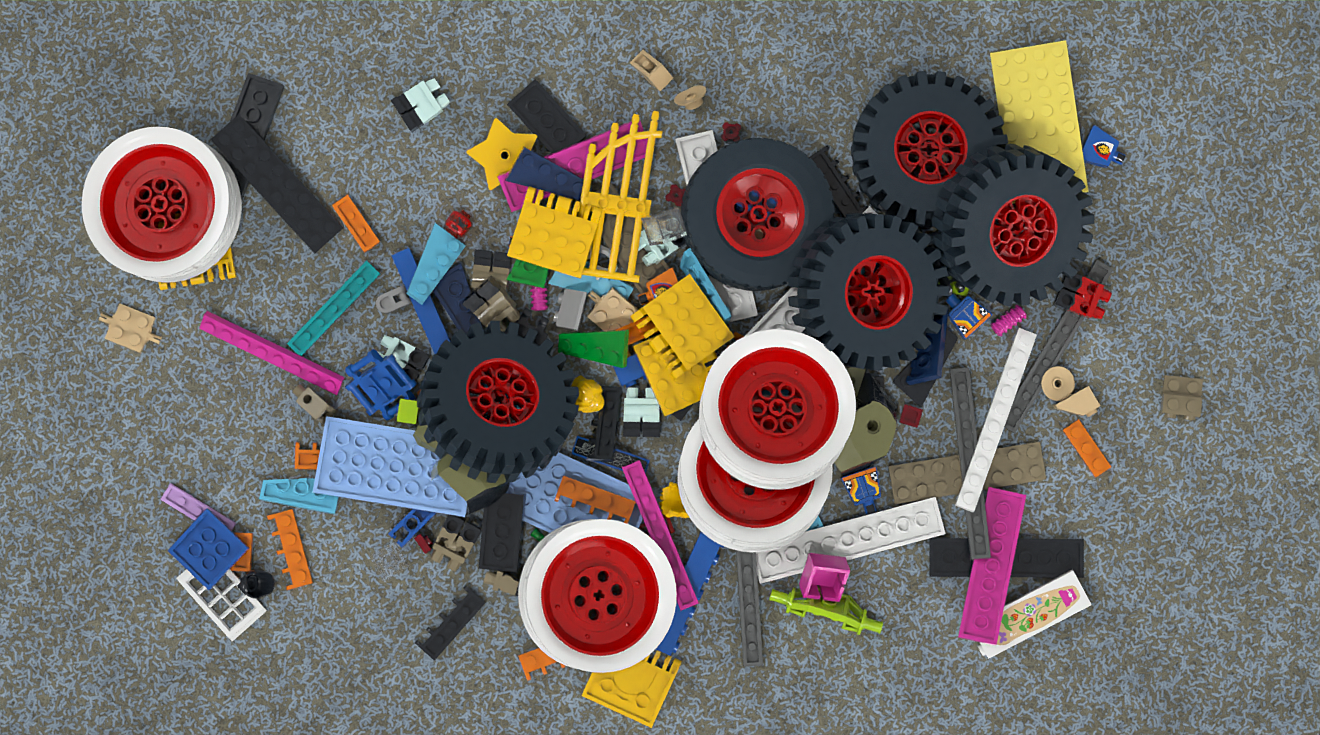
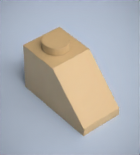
(651, 70)
(1079, 403)

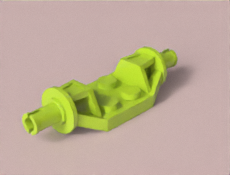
(831, 609)

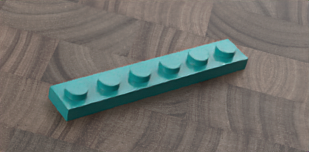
(333, 308)

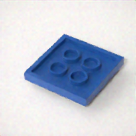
(208, 549)

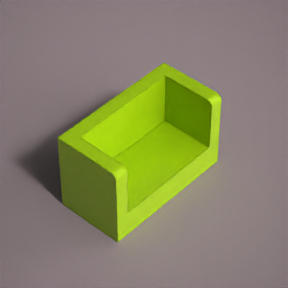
(408, 411)

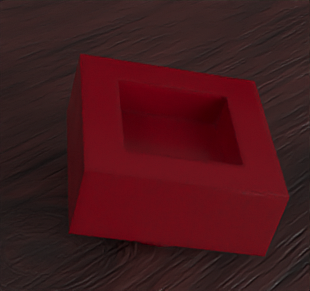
(910, 416)
(424, 543)

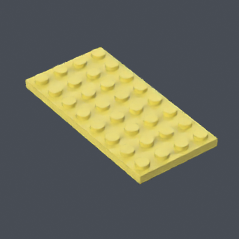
(1039, 102)

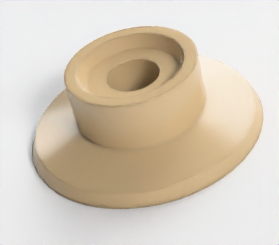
(691, 97)
(1065, 386)

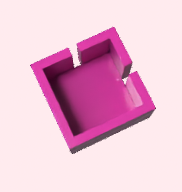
(827, 572)

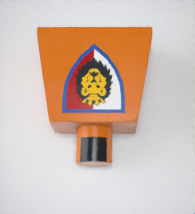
(658, 286)

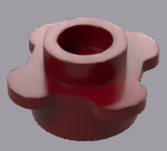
(731, 127)
(671, 196)

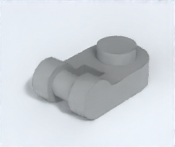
(385, 303)

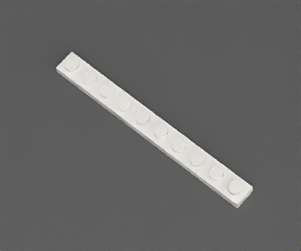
(995, 420)

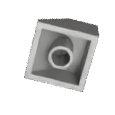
(571, 309)

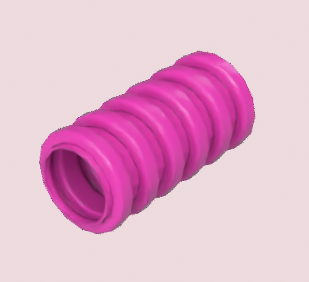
(539, 298)
(1008, 320)

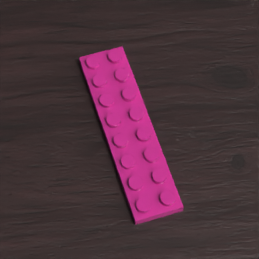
(574, 160)
(991, 576)

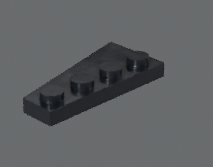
(920, 391)

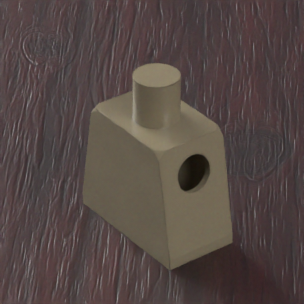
(318, 407)

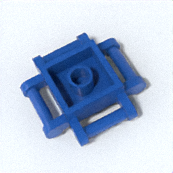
(381, 382)

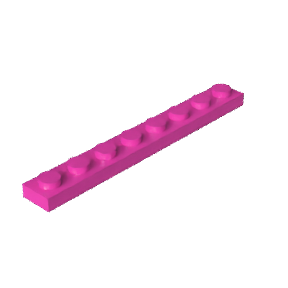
(271, 352)
(659, 531)

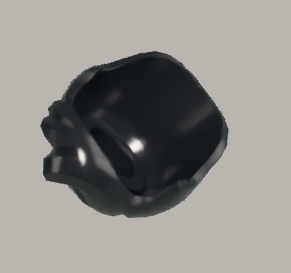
(256, 583)

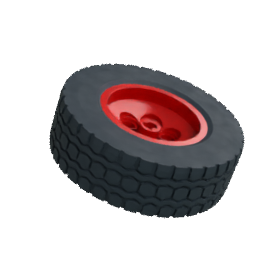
(727, 178)

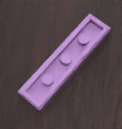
(190, 505)

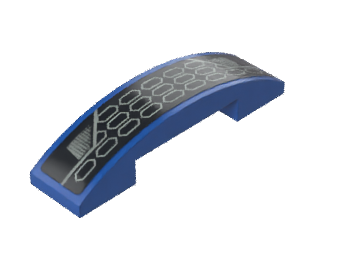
(621, 458)

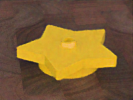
(489, 151)

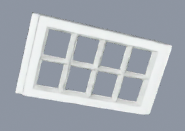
(245, 621)

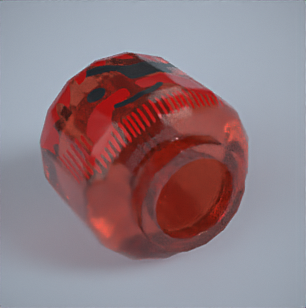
(458, 224)

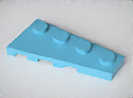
(435, 261)
(690, 265)
(590, 283)

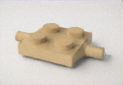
(611, 310)
(130, 328)

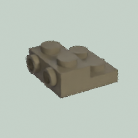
(1181, 397)

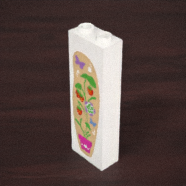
(1038, 611)

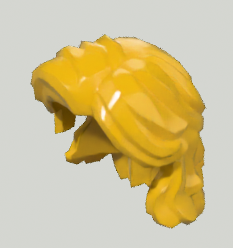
(589, 396)
(671, 502)

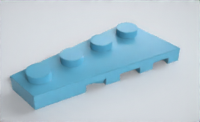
(297, 494)

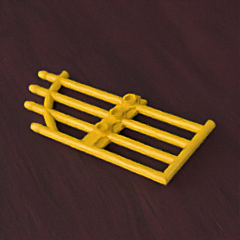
(621, 204)

